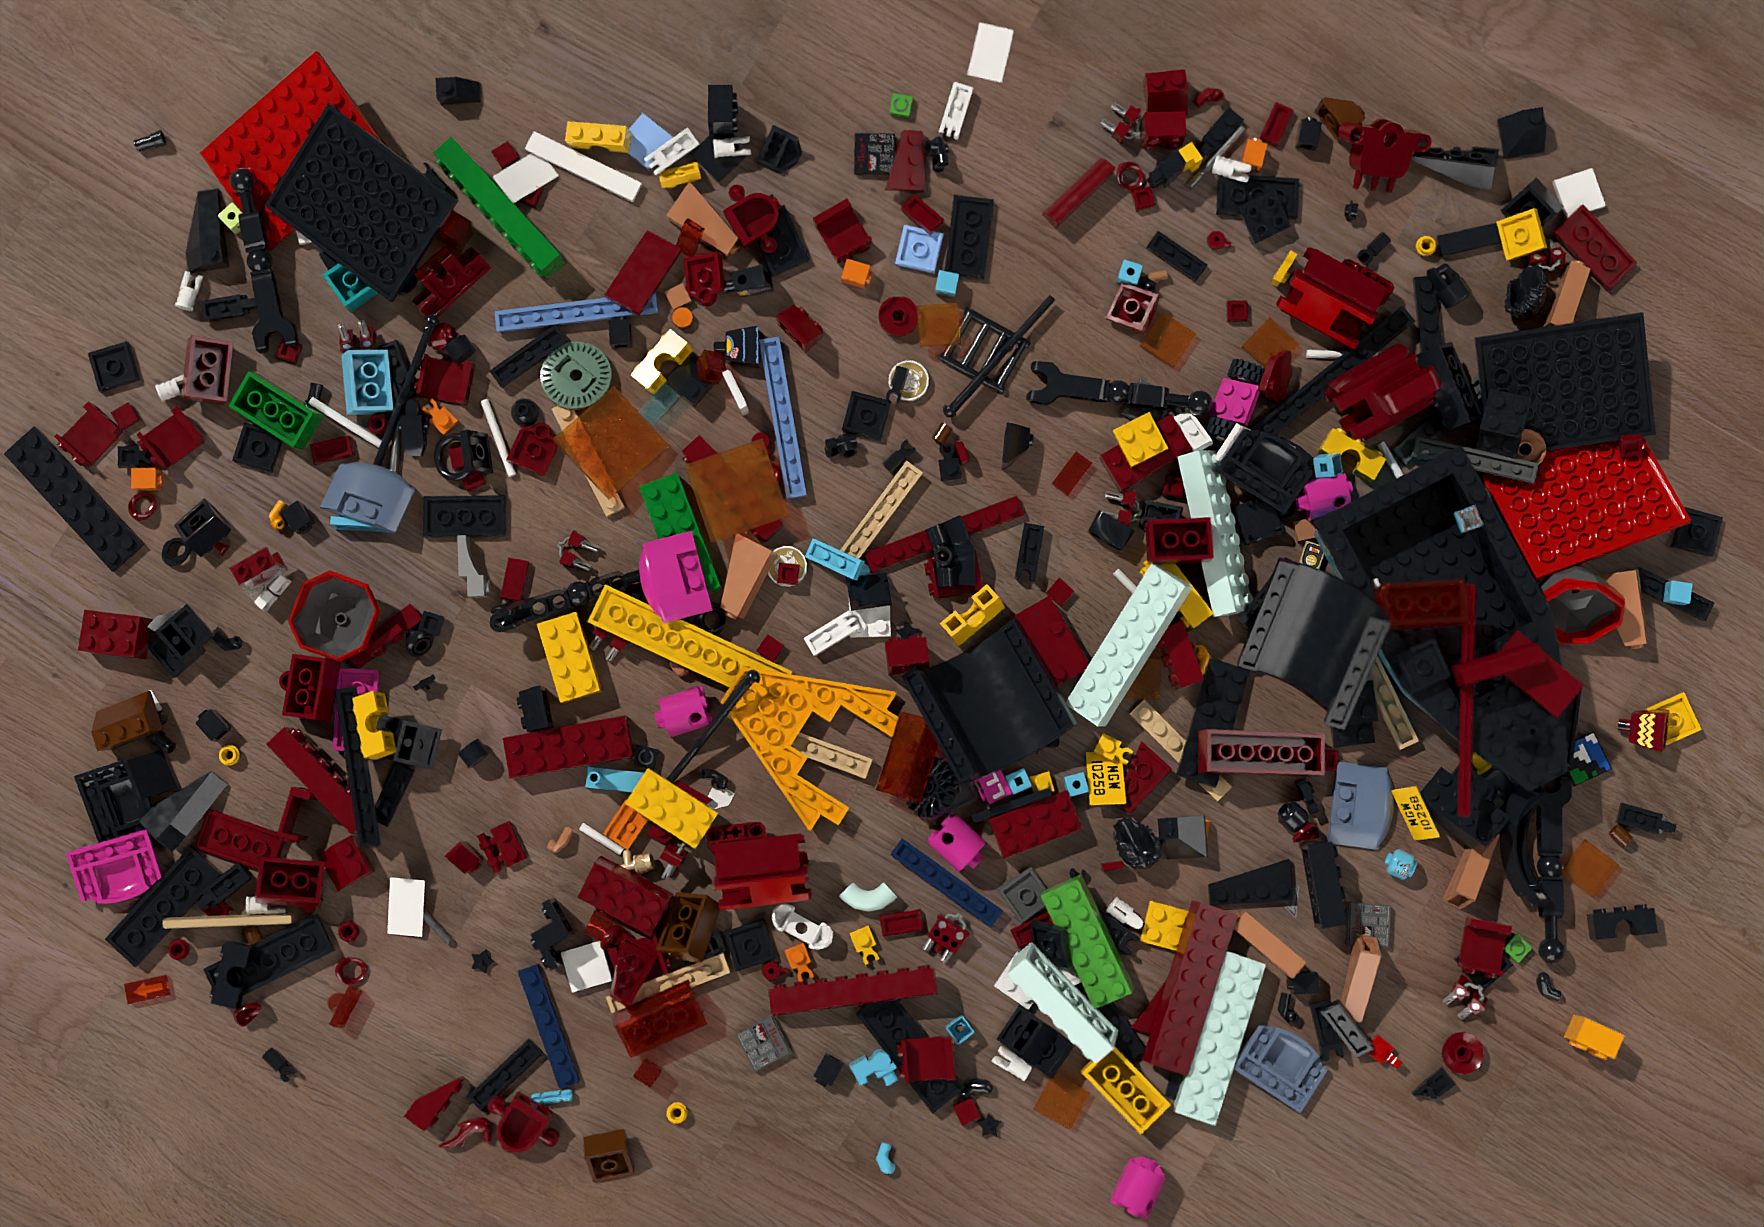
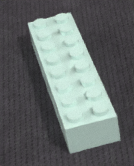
(1209, 498)
(1128, 645)
(1220, 1040)

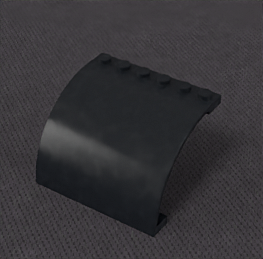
(1316, 636)
(990, 704)

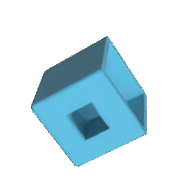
(1129, 279)
(946, 283)
(1324, 465)
(1677, 592)
(1024, 778)
(1068, 781)
(959, 1037)

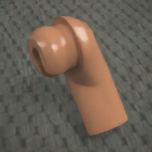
(679, 669)
(563, 841)

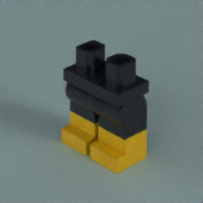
(1175, 164)

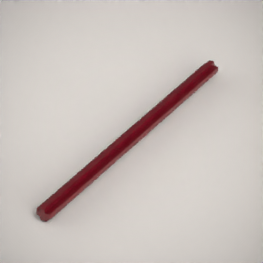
(1466, 709)

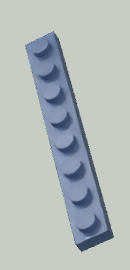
(565, 314)
(782, 418)

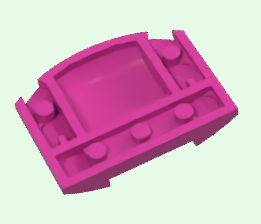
(673, 577)
(115, 868)

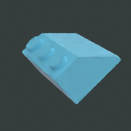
(367, 382)

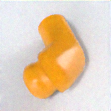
(276, 518)
(1202, 656)

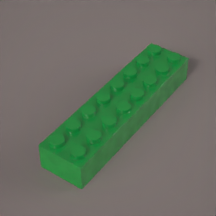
(495, 204)

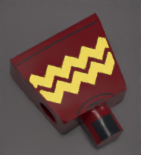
(1647, 728)

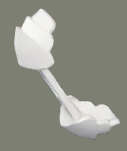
(786, 919)

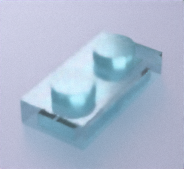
(659, 404)

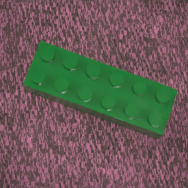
(673, 515)

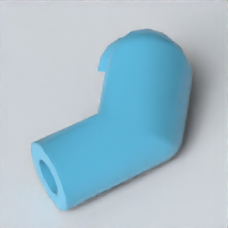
(882, 1159)

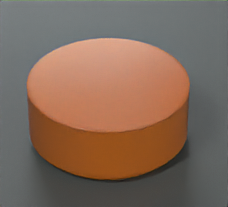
(682, 317)

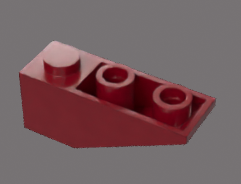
(426, 1108)

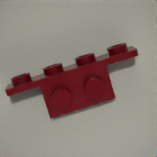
(387, 634)

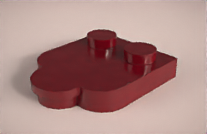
(704, 277)
(1276, 377)
(533, 449)

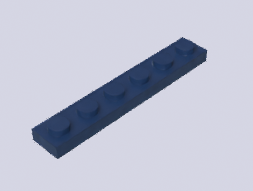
(946, 882)
(548, 1026)

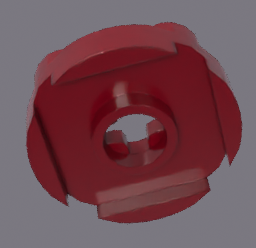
(886, 316)

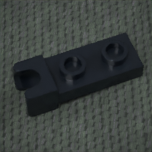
(1029, 550)
(1119, 933)
(1326, 1035)

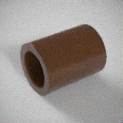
(942, 433)
(1620, 835)
(252, 934)

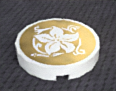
(916, 381)
(790, 555)

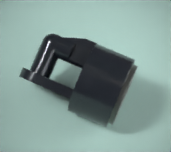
(1454, 292)

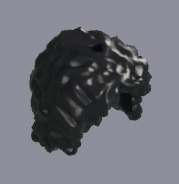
(1526, 293)
(1136, 844)

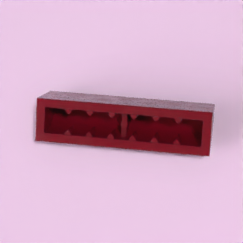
(1078, 192)
(1498, 663)

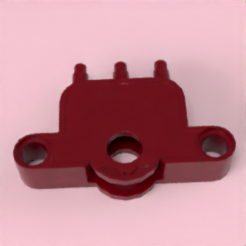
(1381, 156)

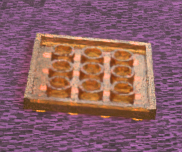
(611, 443)
(736, 490)

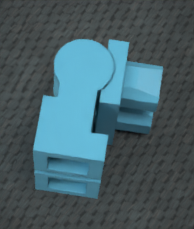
(879, 1063)

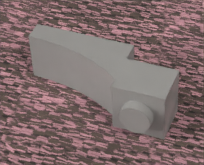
(476, 583)

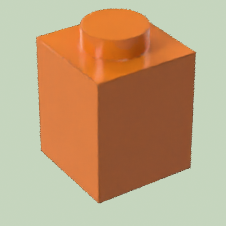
(1254, 153)
(856, 274)
(147, 479)

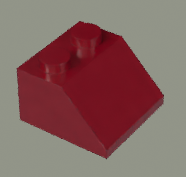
(1166, 91)
(799, 327)
(346, 862)

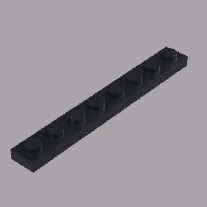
(357, 772)

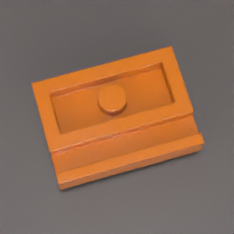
(625, 826)

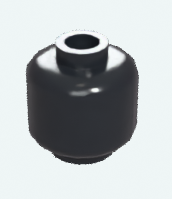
(1293, 817)

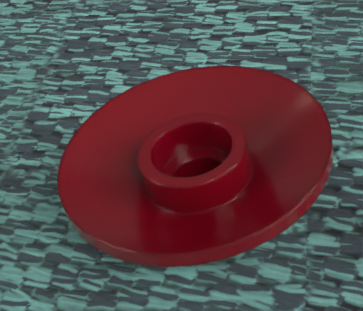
(1472, 1055)

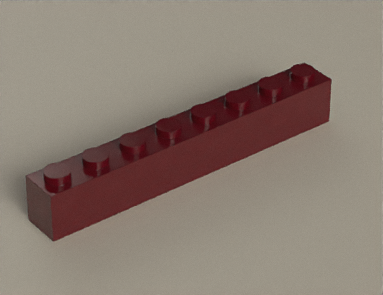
(854, 991)

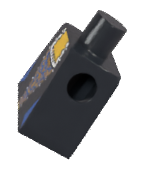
(757, 281)

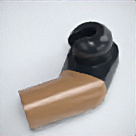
(1152, 279)

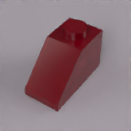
(464, 857)

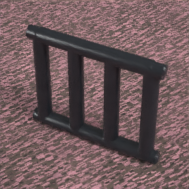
(986, 325)

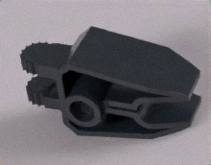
(414, 429)

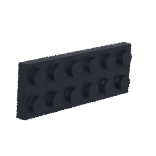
(1214, 710)
(168, 898)
(281, 954)
(888, 1025)

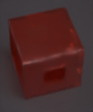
(647, 1072)

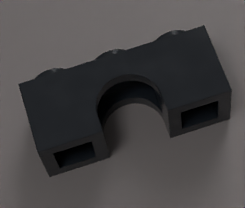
(1603, 924)
(225, 991)

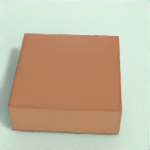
(678, 296)
(1304, 530)

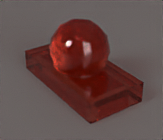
(343, 1006)

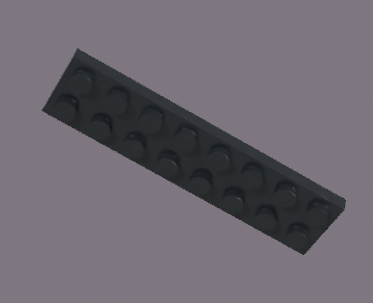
(74, 499)

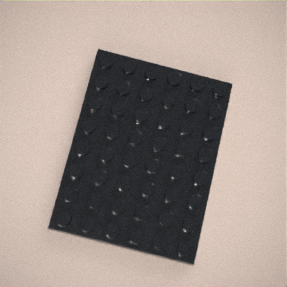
(361, 202)
(1582, 377)

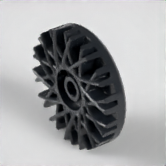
(938, 793)

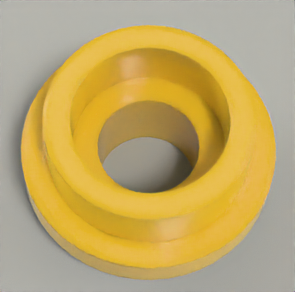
(1427, 240)
(223, 755)
(677, 1119)

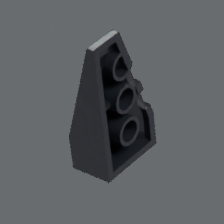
(1470, 167)
(206, 240)
(179, 813)

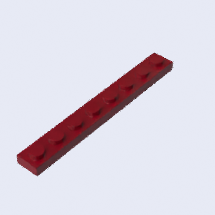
(919, 542)

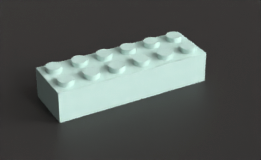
(1063, 1003)

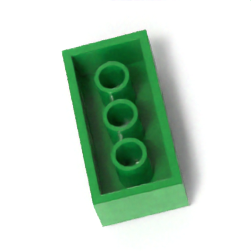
(276, 410)

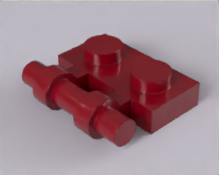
(507, 843)

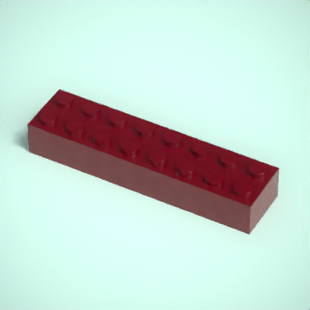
(1189, 987)

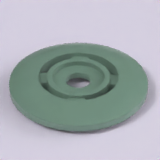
(587, 360)

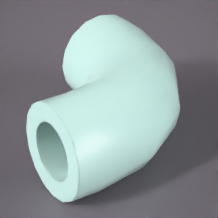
(868, 900)

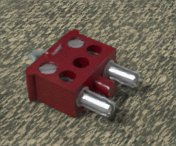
(952, 930)

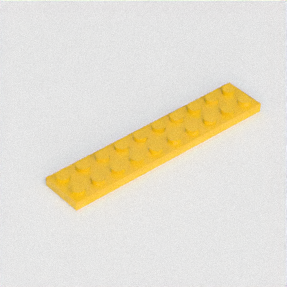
(675, 639)

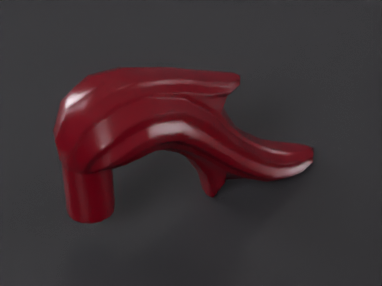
(469, 1127)

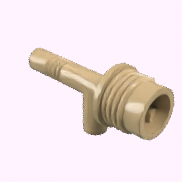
(641, 863)

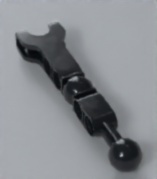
(260, 263)
(1116, 392)
(576, 594)
(1551, 866)

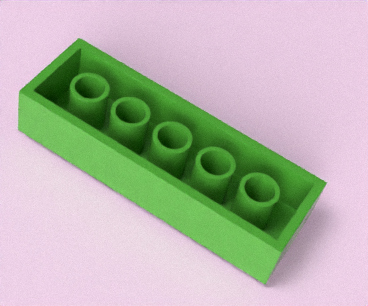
(1089, 941)

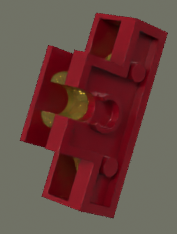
(447, 279)

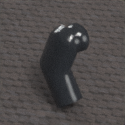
(228, 644)
(716, 776)
(1545, 988)
(1285, 1010)
(977, 1085)

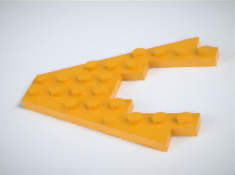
(774, 715)

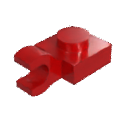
(1382, 1052)

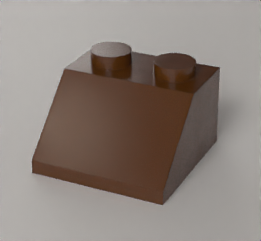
(1336, 112)
(608, 1155)

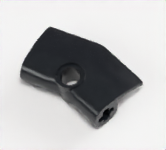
(961, 563)

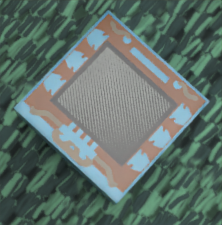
(1468, 519)

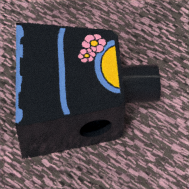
(740, 347)

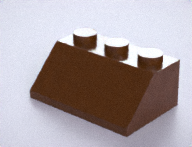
(125, 722)
(689, 926)

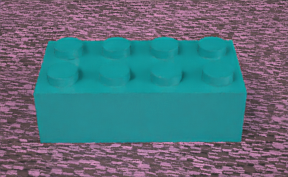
(348, 287)

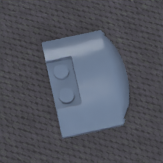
(369, 495)
(1360, 806)
(1281, 1065)

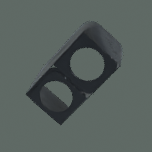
(1110, 530)

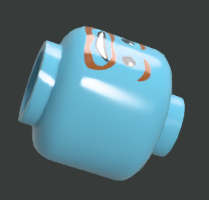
(1400, 864)

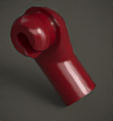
(1208, 94)

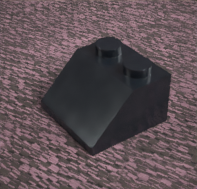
(1534, 196)
(202, 528)
(535, 709)

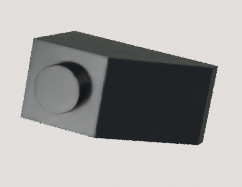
(457, 90)

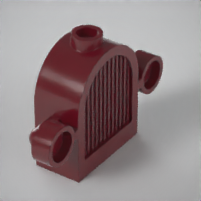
(753, 217)
(522, 1123)

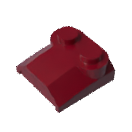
(1133, 308)

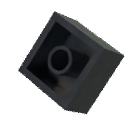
(722, 112)

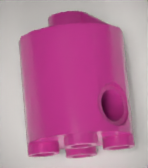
(1323, 496)
(684, 711)
(963, 848)
(1139, 1186)

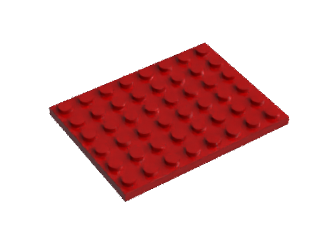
(274, 131)
(1585, 505)

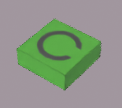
(900, 105)
(1517, 948)

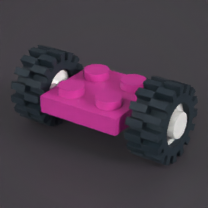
(1235, 399)

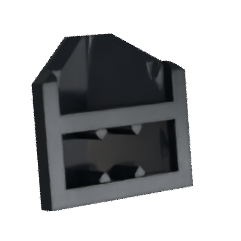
(780, 150)
(1157, 511)

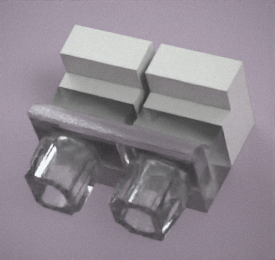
(263, 596)

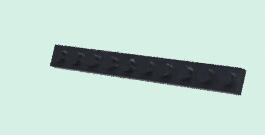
(1315, 388)

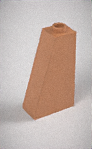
(716, 233)
(1567, 295)
(745, 575)
(1633, 628)
(1468, 876)
(1268, 945)
(1360, 975)

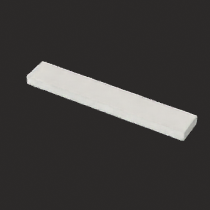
(583, 166)

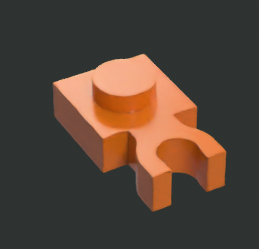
(441, 419)
(799, 958)

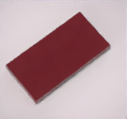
(1595, 247)
(643, 272)
(1543, 682)
(237, 839)

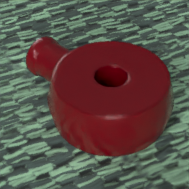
(1221, 240)
(766, 439)
(777, 970)

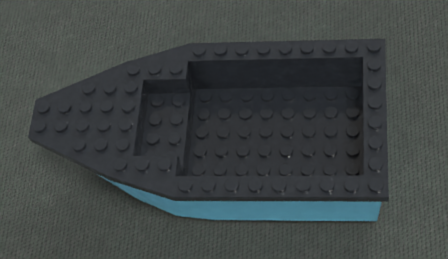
(1412, 535)

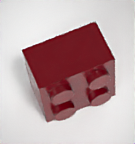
(1163, 130)

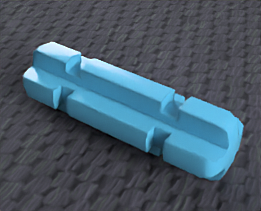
(553, 1096)

